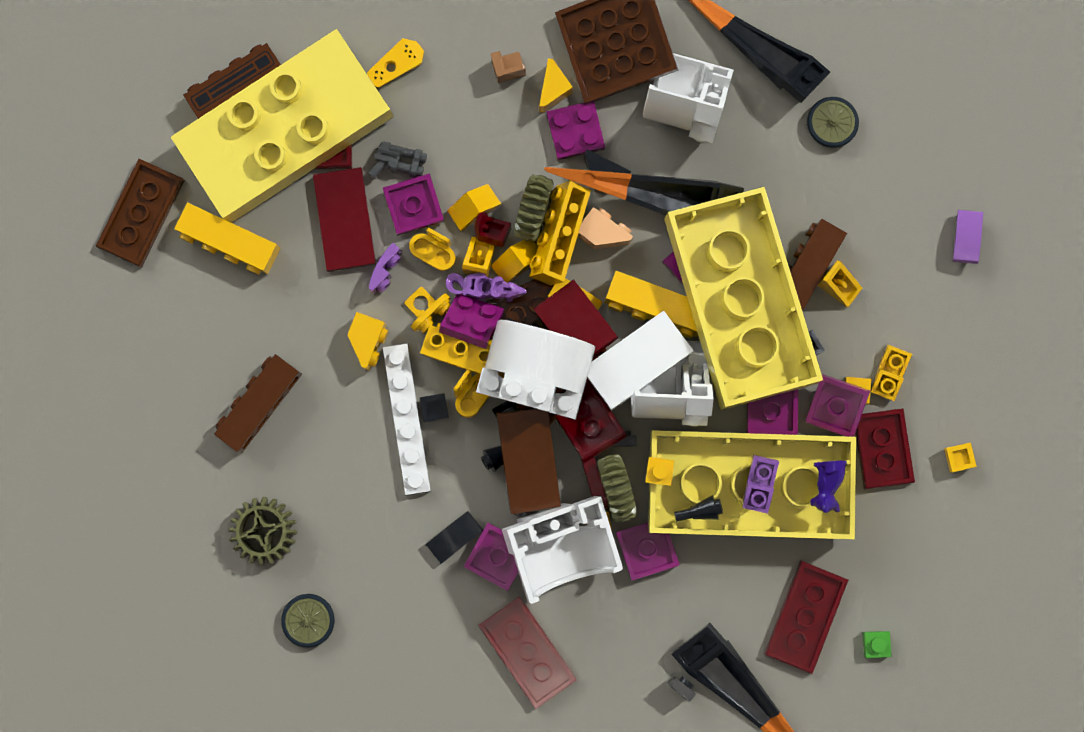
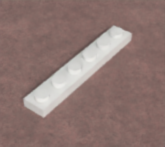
(406, 419)

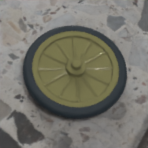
(833, 122)
(307, 620)

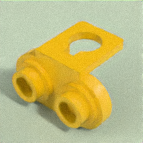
(433, 250)
(436, 307)
(468, 400)

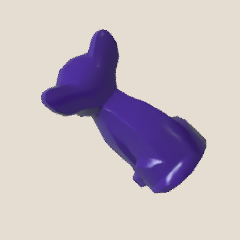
(829, 480)

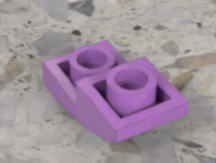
(968, 237)
(381, 277)
(760, 484)

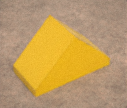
(555, 87)
(471, 204)
(478, 257)
(515, 260)
(840, 284)

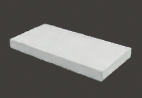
(638, 360)

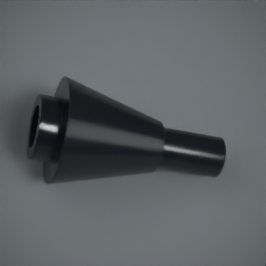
(492, 458)
(706, 510)

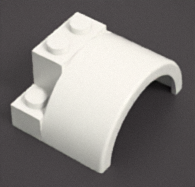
(690, 97)
(534, 366)
(676, 398)
(561, 548)

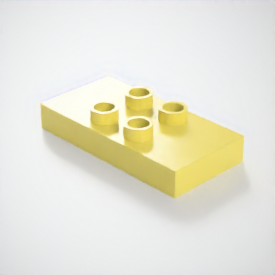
(282, 126)
(742, 298)
(720, 467)

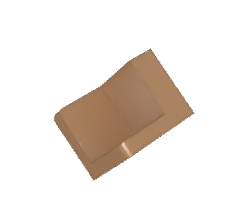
(507, 66)

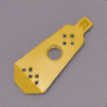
(400, 59)

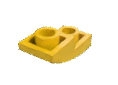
(891, 372)

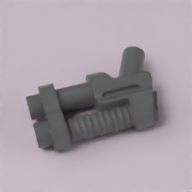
(389, 157)

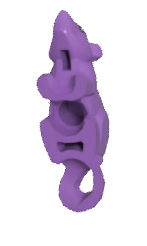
(482, 287)

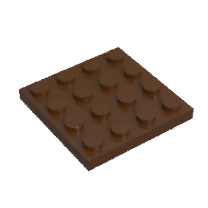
(615, 45)

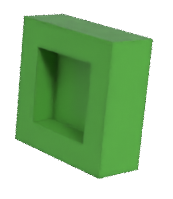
(877, 644)

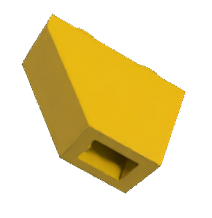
(365, 337)

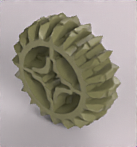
(533, 207)
(617, 488)
(266, 542)

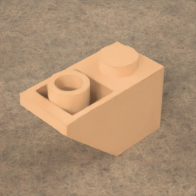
(602, 232)

